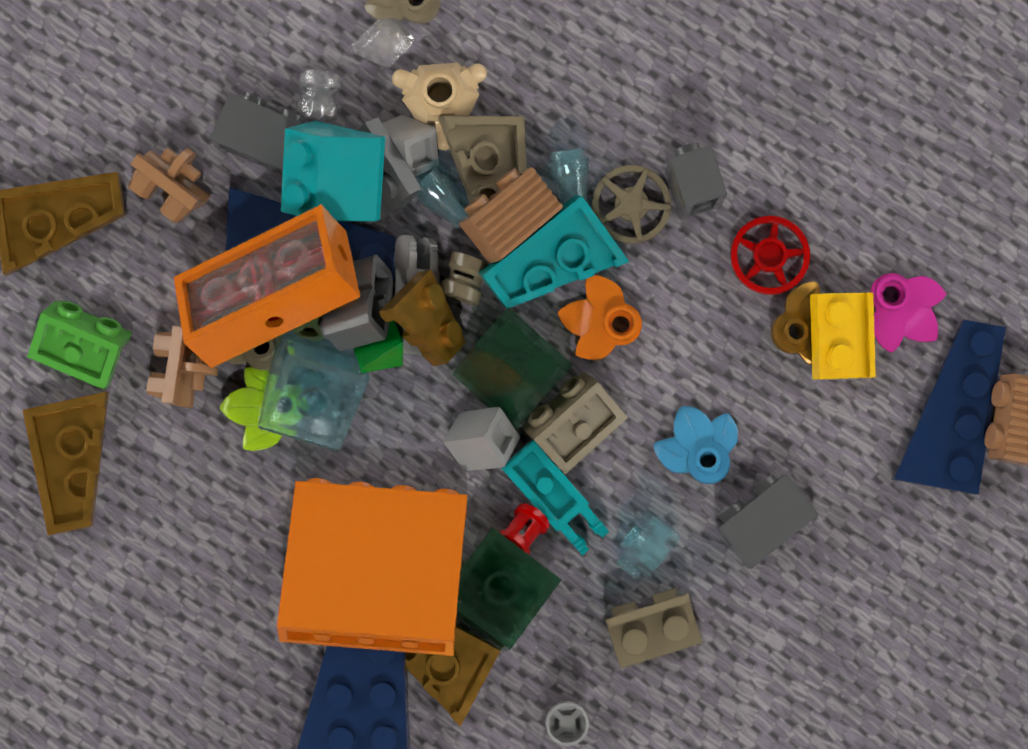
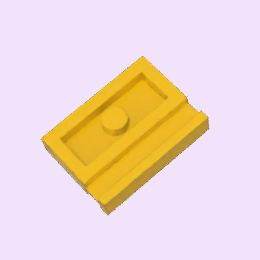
(842, 335)

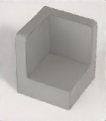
(415, 143)
(482, 439)

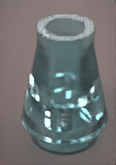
(569, 173)
(442, 197)

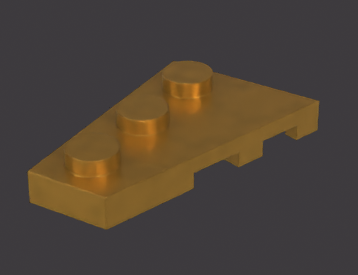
(53, 215)

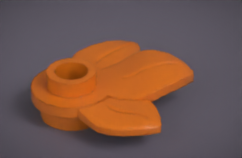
(594, 316)

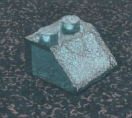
(312, 392)

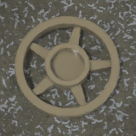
(632, 203)

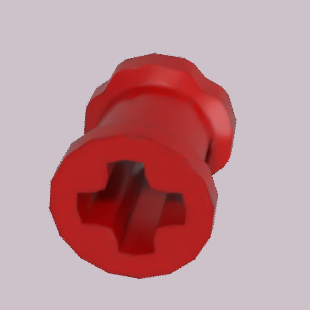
(523, 514)

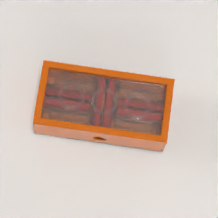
(266, 287)

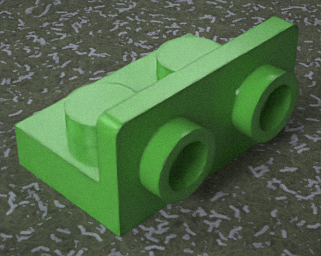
(78, 343)

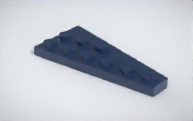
(358, 701)

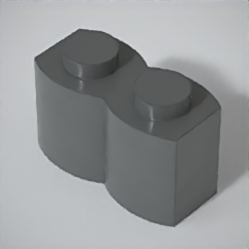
(360, 320)

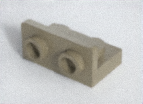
(574, 421)
(652, 629)

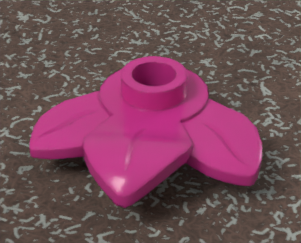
(910, 314)

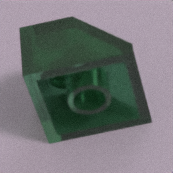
(512, 368)
(502, 590)

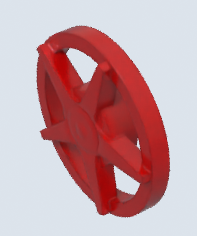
(770, 255)

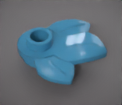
(694, 440)

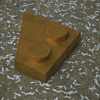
(426, 318)

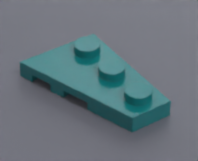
(557, 253)

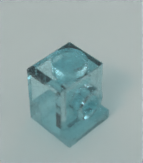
(646, 546)

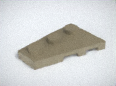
(485, 149)

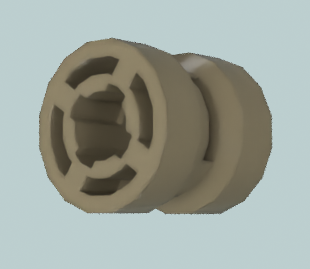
(461, 287)

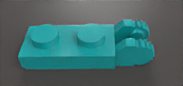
(552, 493)

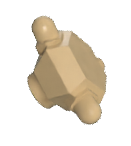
(440, 92)

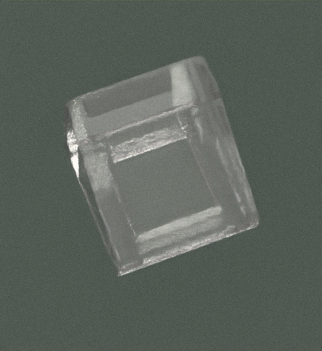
(384, 42)

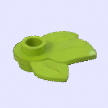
(245, 407)

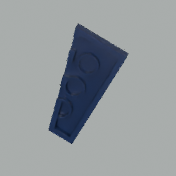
(254, 215)
(950, 435)

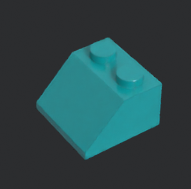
(334, 170)

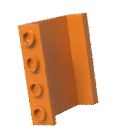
(372, 567)

